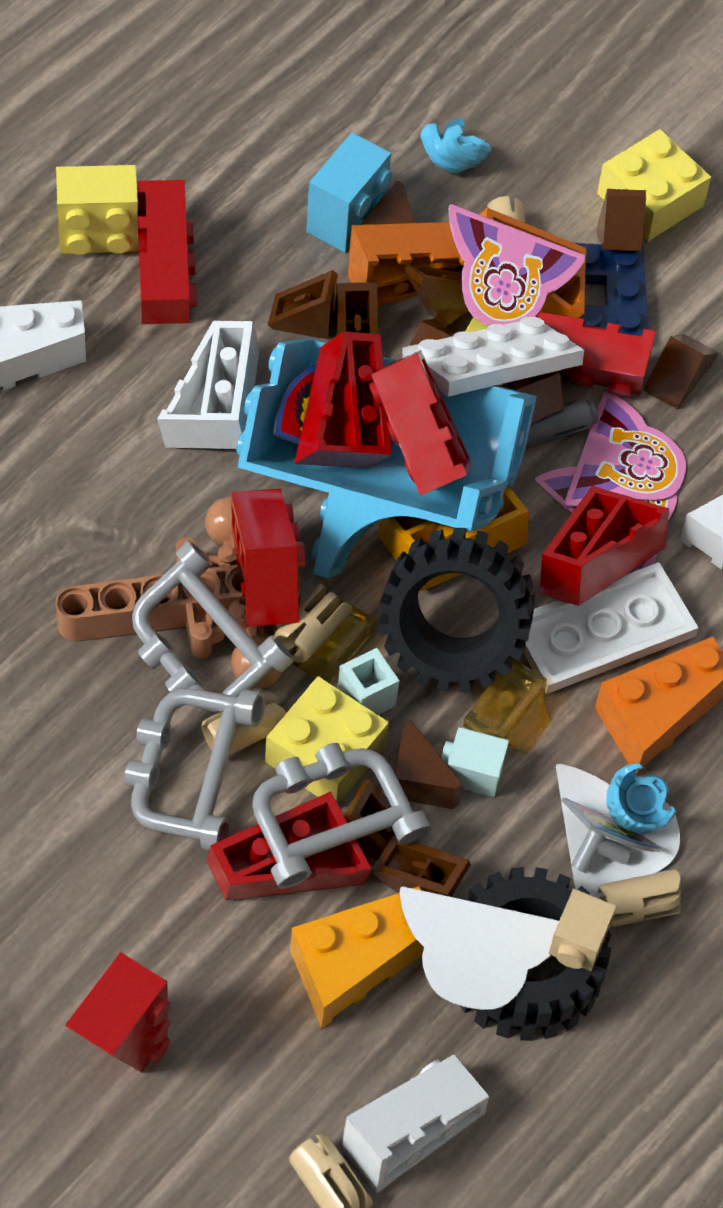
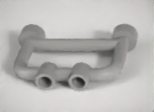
(159, 652)
(156, 734)
(331, 764)

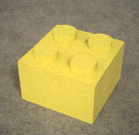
(670, 177)
(97, 209)
(322, 718)

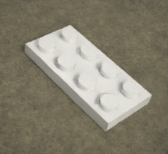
(497, 355)
(610, 629)

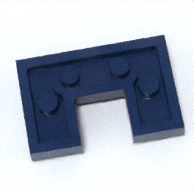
(625, 288)

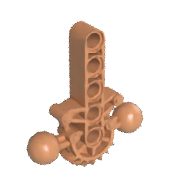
(181, 608)

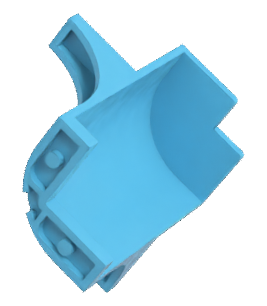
(489, 420)

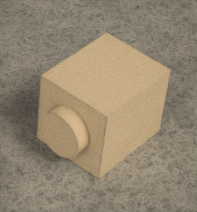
(581, 930)

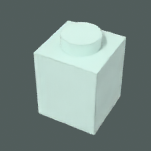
(370, 681)
(476, 760)

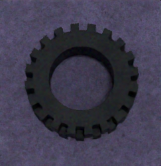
(447, 656)
(548, 1001)

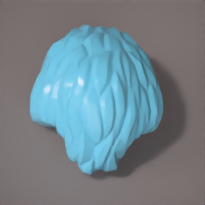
(451, 149)
(638, 801)

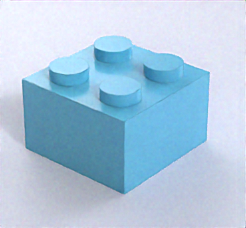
(347, 190)

